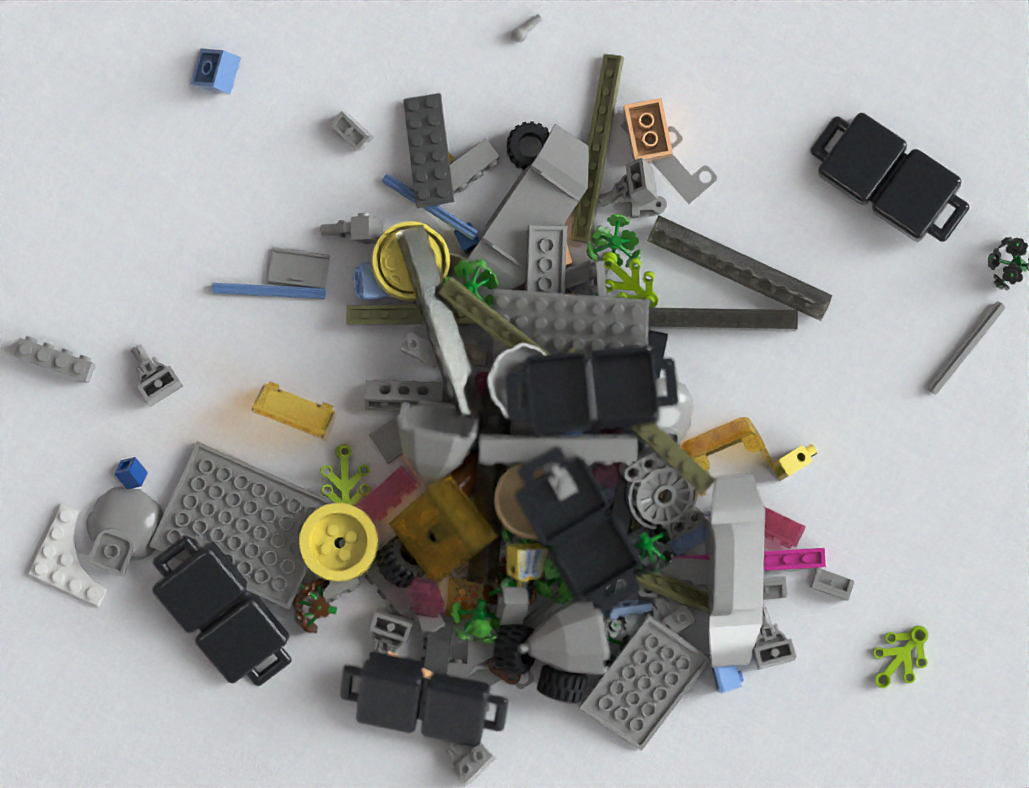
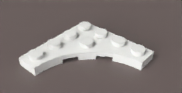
(59, 562)

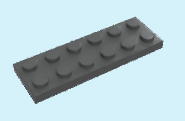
(428, 150)

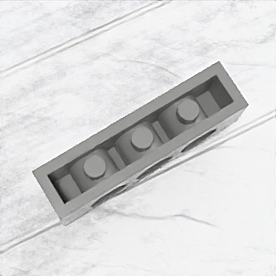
(389, 394)

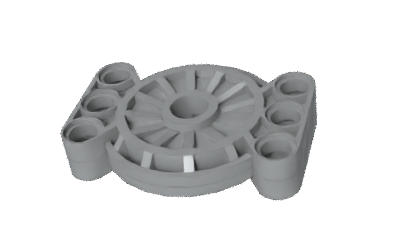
(643, 491)

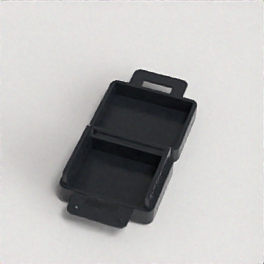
(904, 188)
(610, 387)
(587, 543)
(210, 595)
(398, 694)

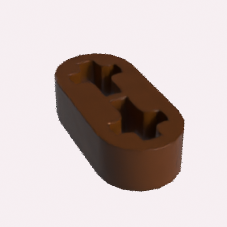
(501, 674)

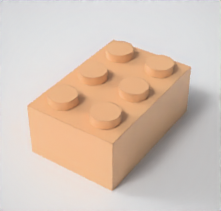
(648, 130)

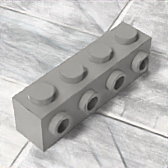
(48, 357)

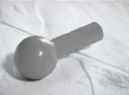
(519, 34)

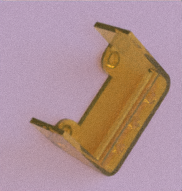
(294, 411)
(723, 437)

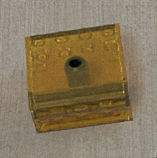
(442, 529)

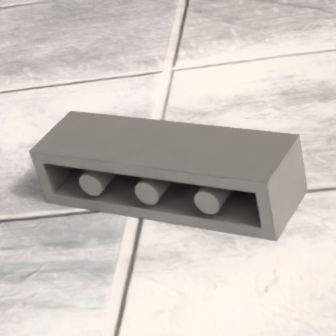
(472, 165)

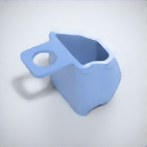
(365, 284)

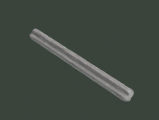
(966, 347)

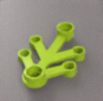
(629, 283)
(345, 483)
(902, 653)

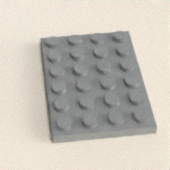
(644, 682)

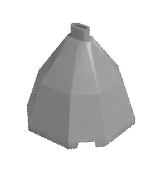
(434, 438)
(571, 639)

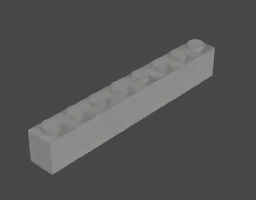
(591, 447)

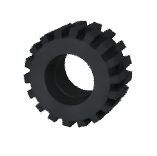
(519, 133)
(398, 563)
(506, 649)
(562, 685)

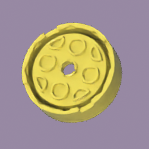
(389, 265)
(319, 538)

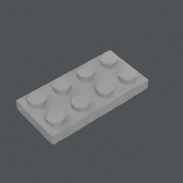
(546, 258)

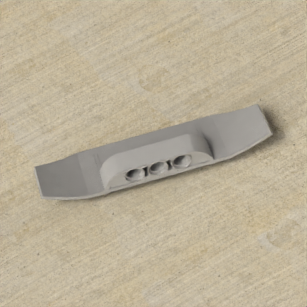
(539, 196)
(735, 570)

